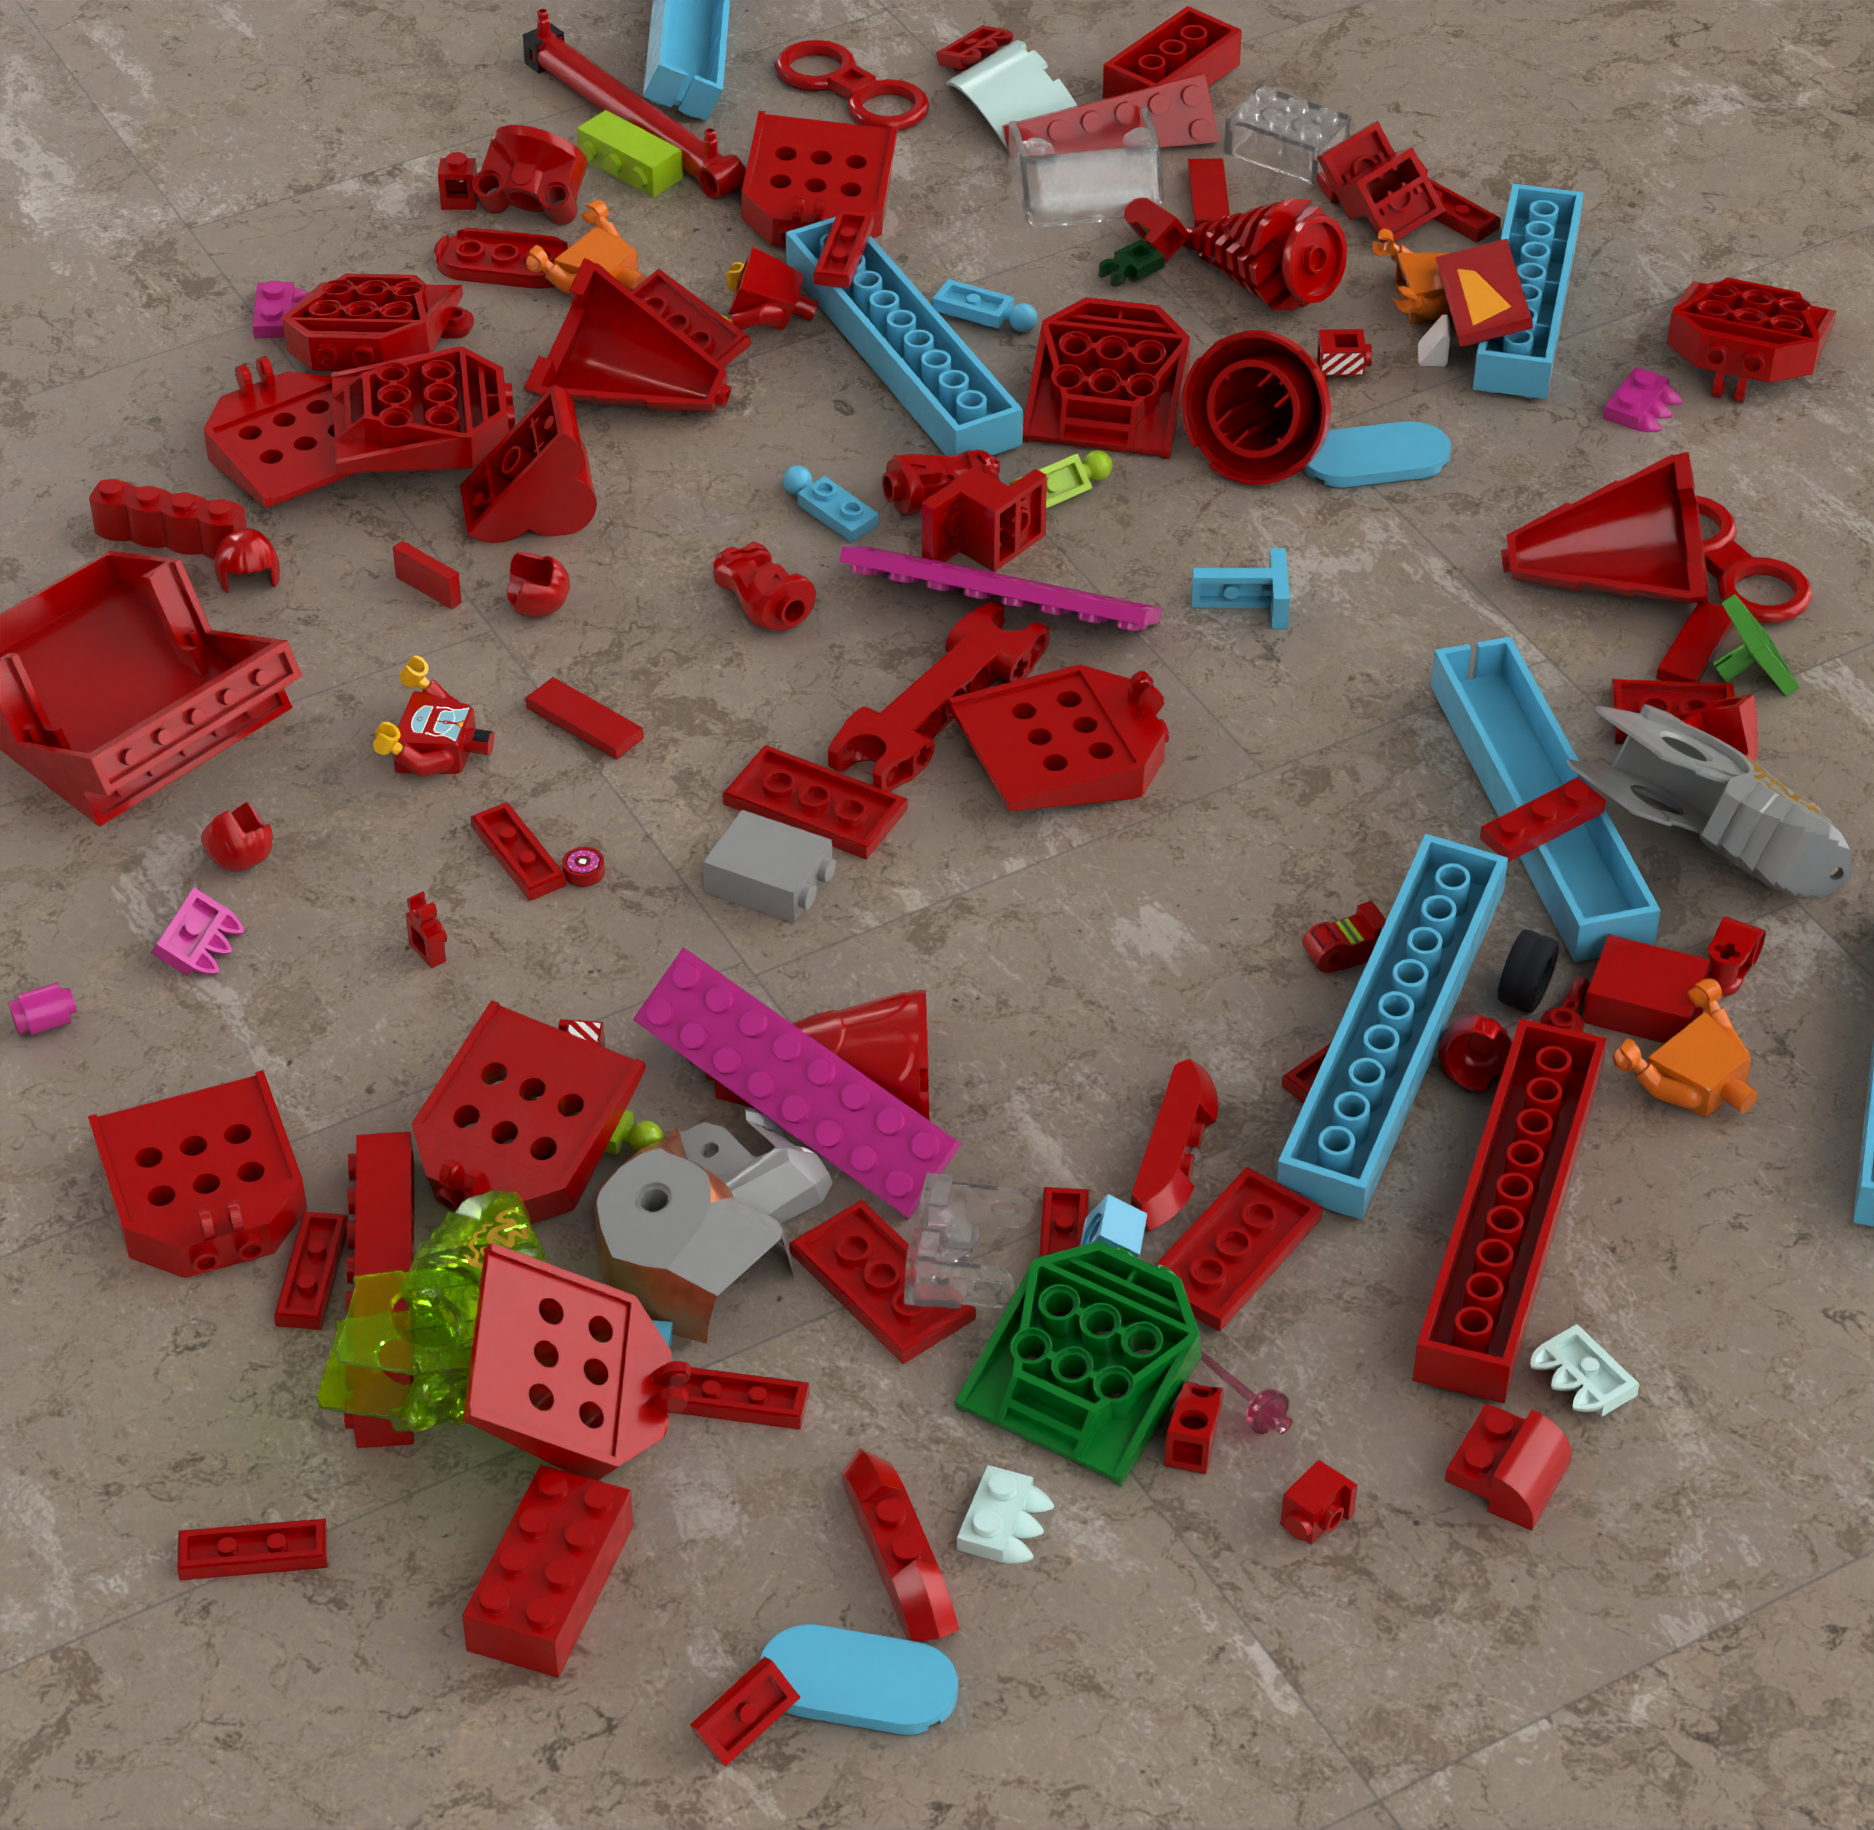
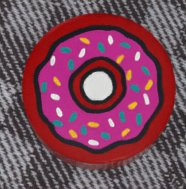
(583, 866)

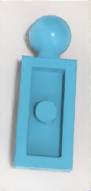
(983, 306)
(830, 503)

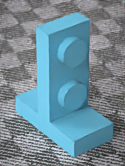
(1246, 588)

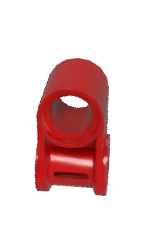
(1733, 953)

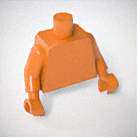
(600, 245)
(1415, 280)
(1698, 1065)

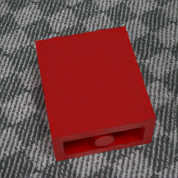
(1643, 989)

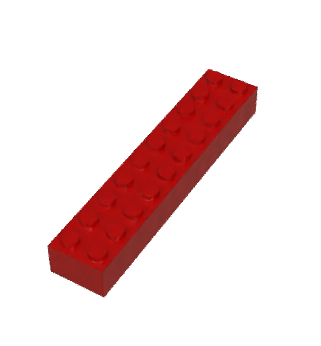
(1509, 1212)

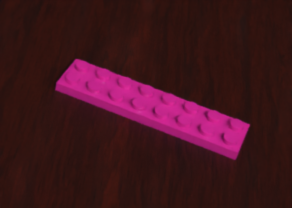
(1014, 590)
(796, 1082)

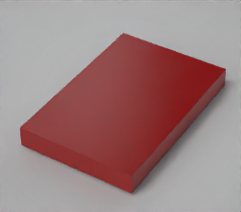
(1664, 695)

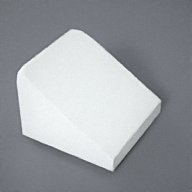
(1434, 345)

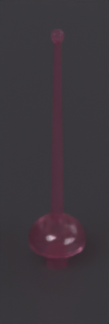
(1265, 1409)

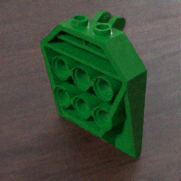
(1074, 1417)

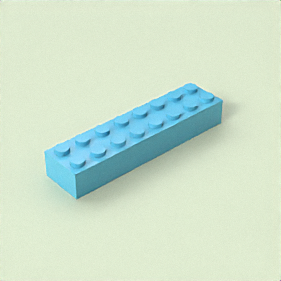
(1543, 239)

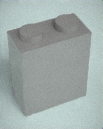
(768, 866)

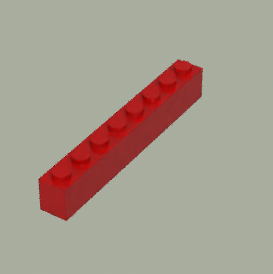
(382, 1243)

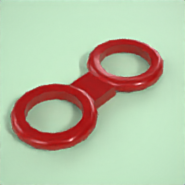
(851, 84)
(1732, 563)

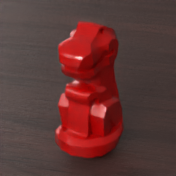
(916, 477)
(764, 588)

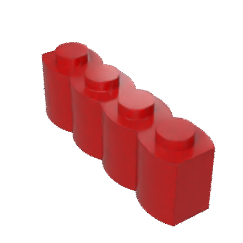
(162, 519)

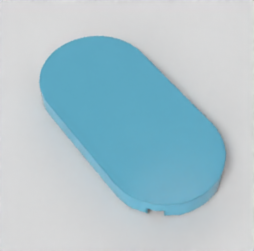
(1380, 454)
(865, 1678)

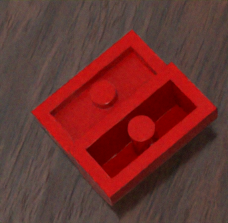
(1511, 1463)

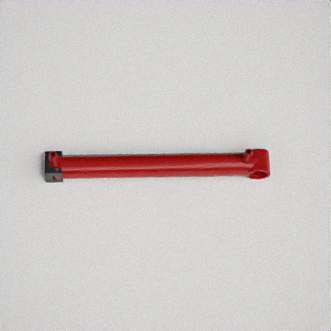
(548, 51)

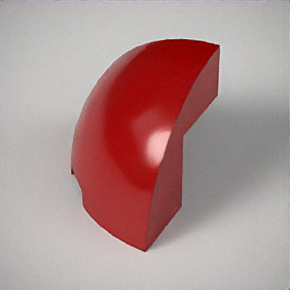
(1728, 720)

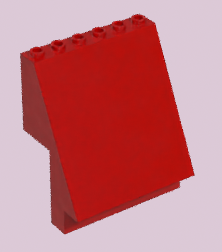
(126, 684)

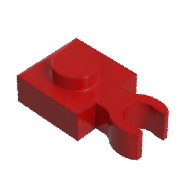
(424, 931)

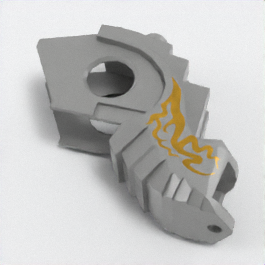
(1723, 798)

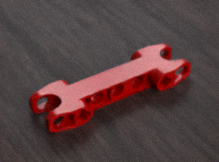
(903, 731)

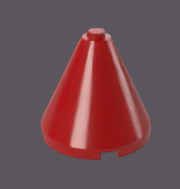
(1256, 407)

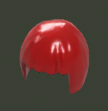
(245, 552)
(537, 584)
(237, 839)
(1474, 1051)

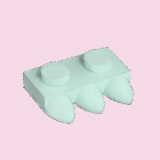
(1586, 1369)
(1002, 1516)

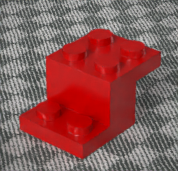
(1380, 182)
(984, 518)

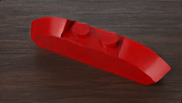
(1167, 1165)
(899, 1547)

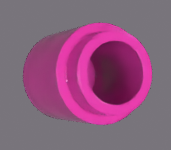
(42, 1009)

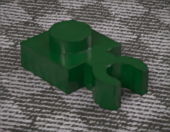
(1133, 260)

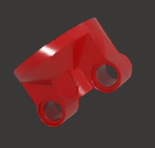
(531, 173)

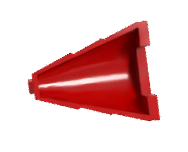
(626, 353)
(1620, 540)
(878, 1038)

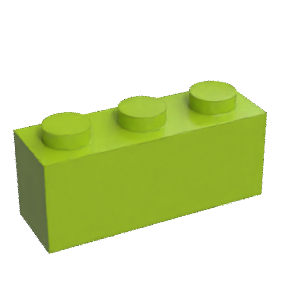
(630, 153)

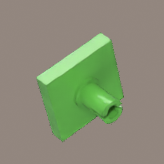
(1756, 648)

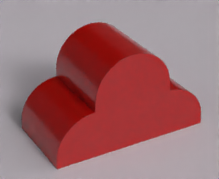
(533, 477)

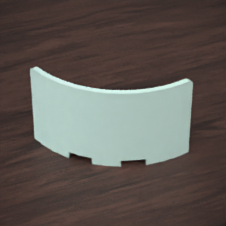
(1012, 87)

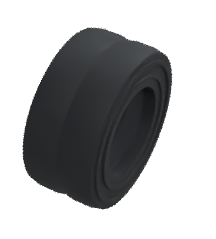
(1528, 970)

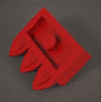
(973, 46)

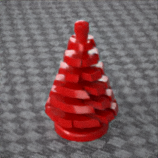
(1276, 252)

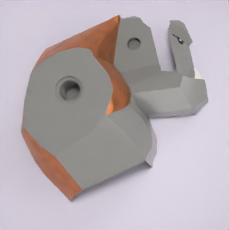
(698, 1215)

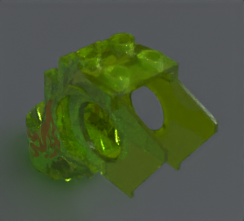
(442, 1318)

